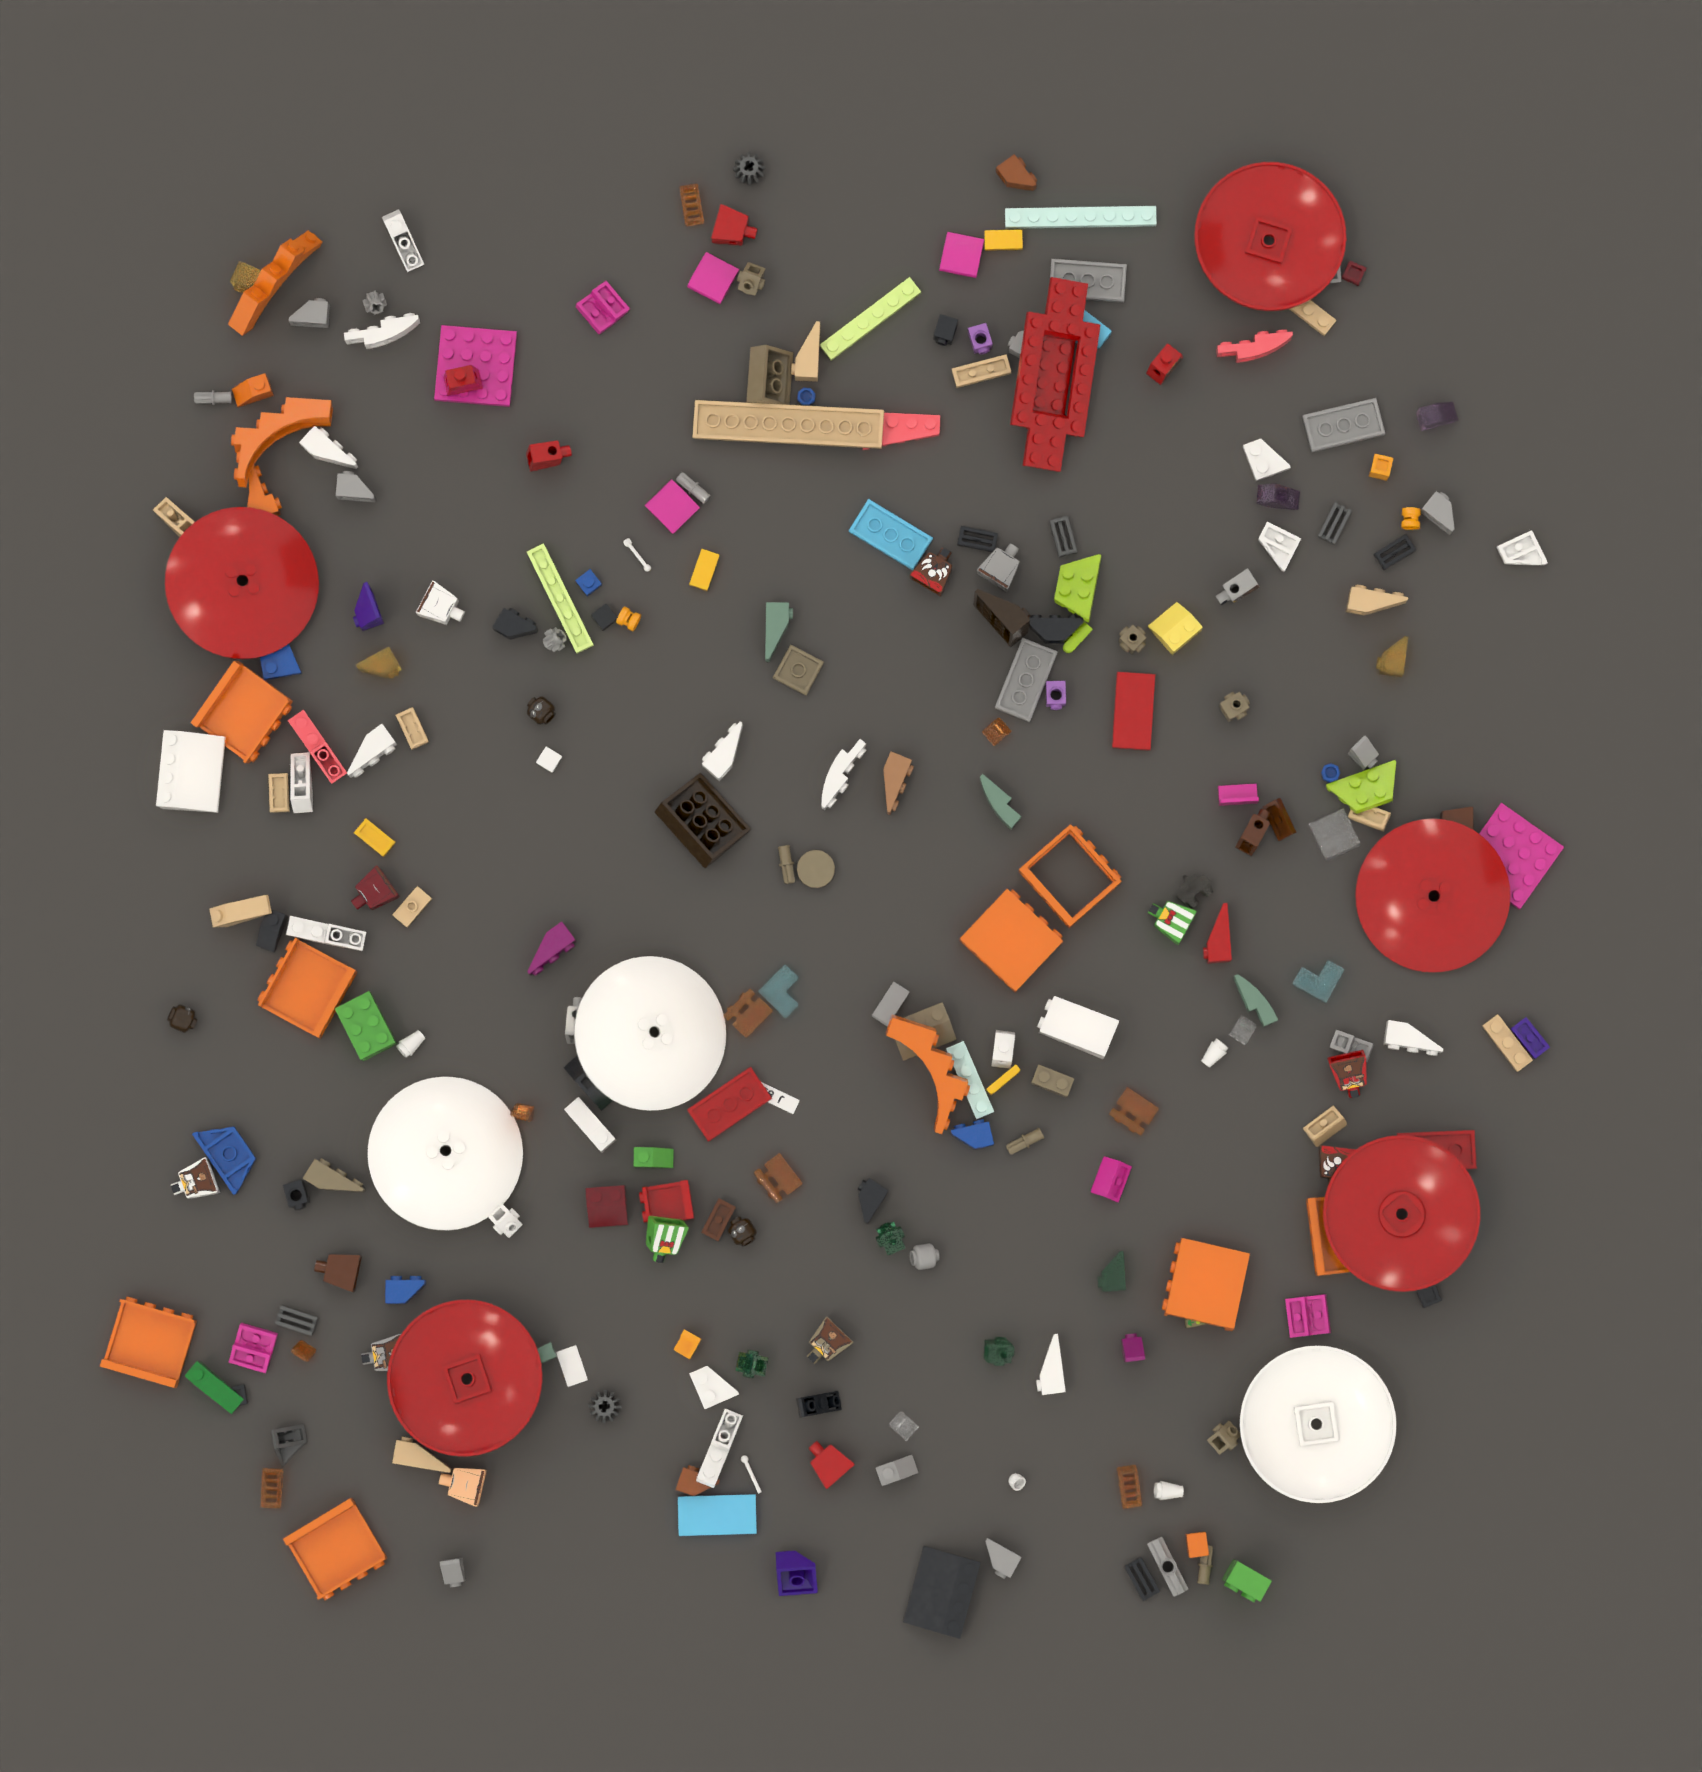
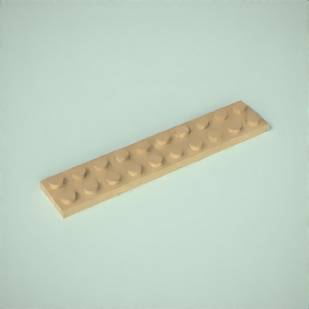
(788, 424)

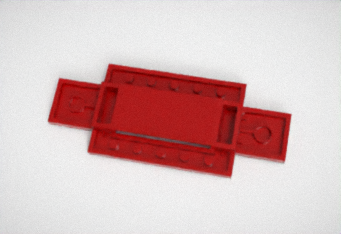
(1046, 373)

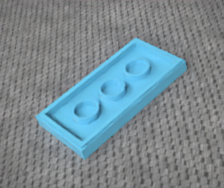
(890, 534)
(717, 1515)

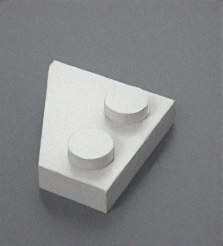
(1264, 460)
(1279, 544)
(1522, 551)
(711, 1387)

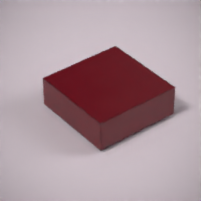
(1354, 273)

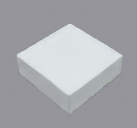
(549, 759)

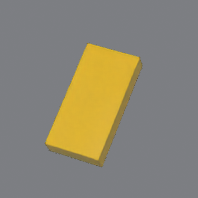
(1003, 240)
(704, 570)
(374, 837)
(1003, 1080)

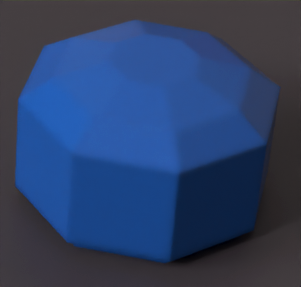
(806, 397)
(1330, 773)

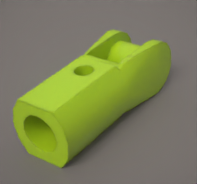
(1076, 638)

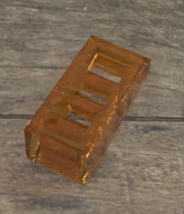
(687, 189)
(522, 1112)
(1128, 1470)
(265, 1472)

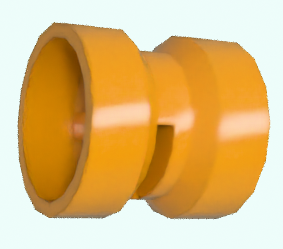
(1411, 518)
(624, 617)

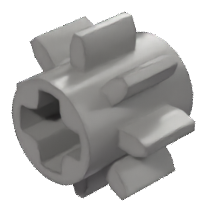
(374, 302)
(554, 639)

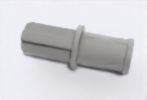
(213, 397)
(693, 487)

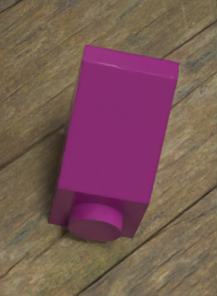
(1132, 1348)

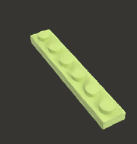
(870, 319)
(560, 598)

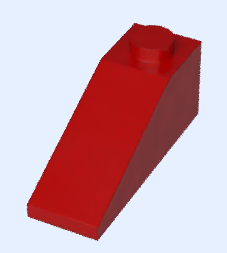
(1218, 944)

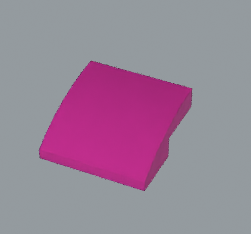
(961, 254)
(713, 278)
(602, 307)
(672, 506)
(1308, 1316)
(253, 1347)

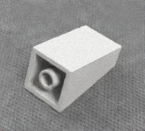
(1078, 1026)

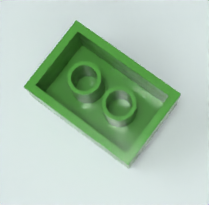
(366, 1026)
(1247, 1580)

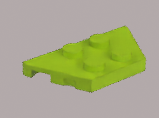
(1078, 585)
(1366, 788)

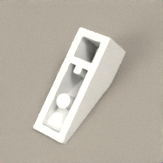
(301, 783)
(590, 1124)
(1051, 1374)

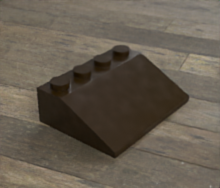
(1005, 617)
(702, 820)

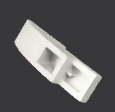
(391, 330)
(835, 779)
(326, 933)
(719, 1448)

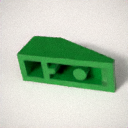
(214, 1387)

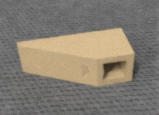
(1366, 601)

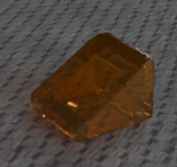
(996, 731)
(303, 1351)

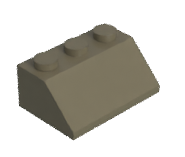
(769, 375)
(934, 1017)

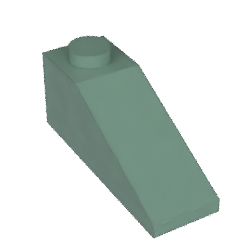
(776, 625)

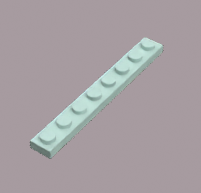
(1080, 217)

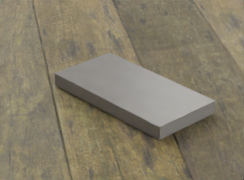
(1104, 280)
(1343, 425)
(1026, 680)

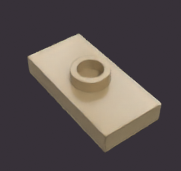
(412, 728)
(279, 793)
(1373, 817)
(412, 906)

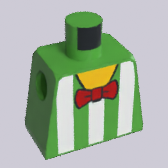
(1172, 920)
(665, 1236)

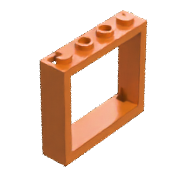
(1089, 849)

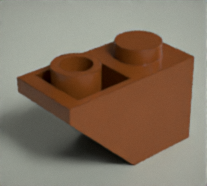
(1015, 175)
(688, 1484)

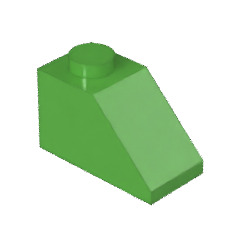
(653, 1157)

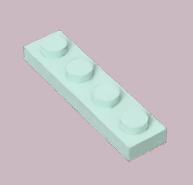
(965, 1068)

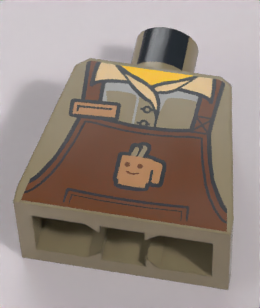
(828, 1341)

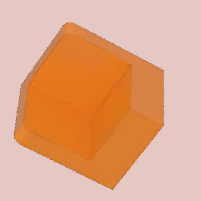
(1197, 1544)

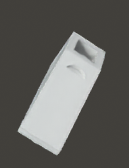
(403, 240)
(322, 448)
(373, 746)
(722, 758)
(1404, 1035)

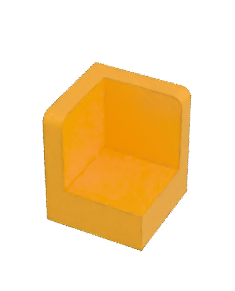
(1381, 467)
(687, 1344)

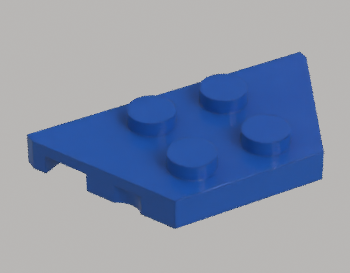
(227, 1154)

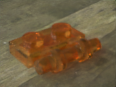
(752, 1017)
(1136, 1106)
(783, 1175)

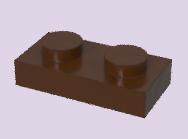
(1279, 819)
(718, 1219)

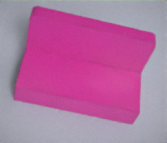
(1238, 794)
(1111, 1179)

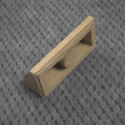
(1325, 1126)

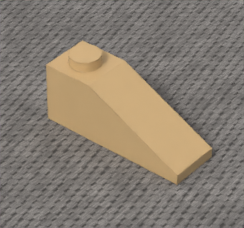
(807, 359)
(173, 516)
(240, 911)
(415, 1455)

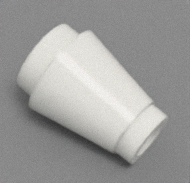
(410, 1044)
(1214, 1052)
(1166, 1490)

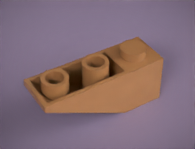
(895, 772)

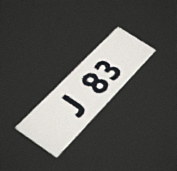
(781, 1099)

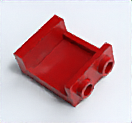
(667, 1201)

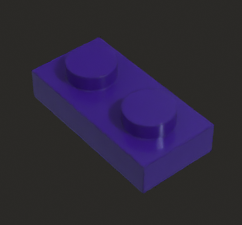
(1530, 1038)

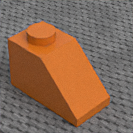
(252, 390)

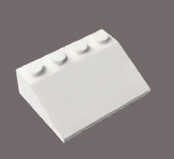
(190, 771)

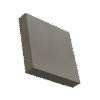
(798, 670)

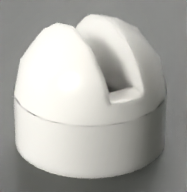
(1017, 1481)

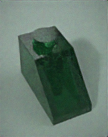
(1113, 1275)

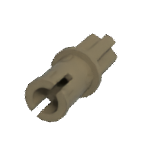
(786, 864)
(1024, 1141)
(1205, 1567)

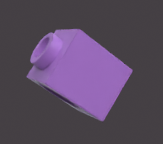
(976, 331)
(1060, 687)

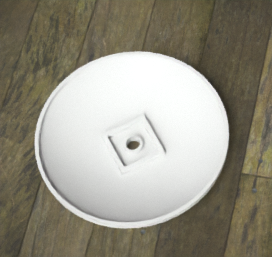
(616, 1040)
(437, 1188)
(1354, 1416)

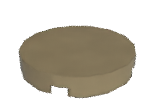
(815, 869)

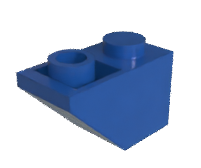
(976, 1135)
(402, 1291)

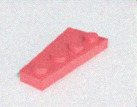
(908, 427)

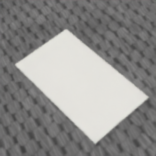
(571, 1366)

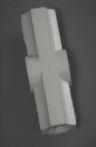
(1173, 1578)

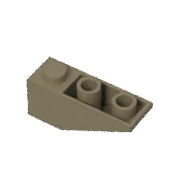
(325, 1178)

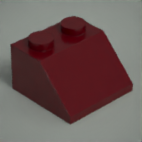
(606, 1206)

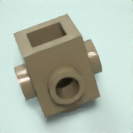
(751, 279)
(1129, 645)
(1232, 712)
(1224, 1437)

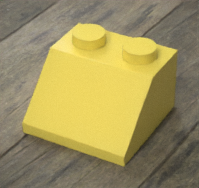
(1175, 627)

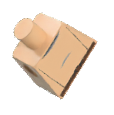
(465, 1484)

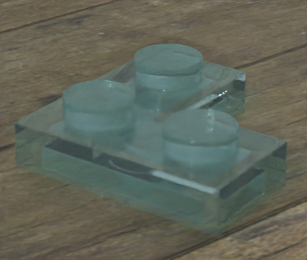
(1321, 985)
(775, 991)

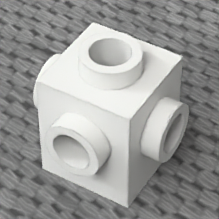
(505, 1220)

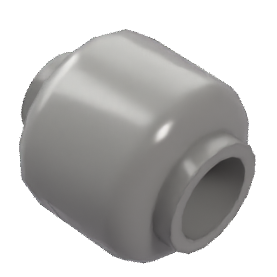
(924, 1256)

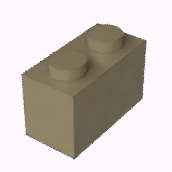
(1052, 1081)

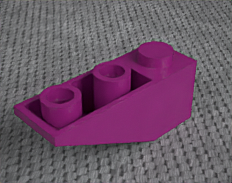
(554, 942)

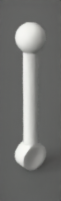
(627, 542)
(744, 1459)

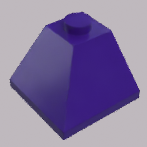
(367, 609)
(795, 1574)

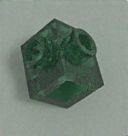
(890, 1238)
(998, 1351)
(751, 1364)

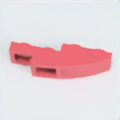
(1262, 345)
(317, 746)

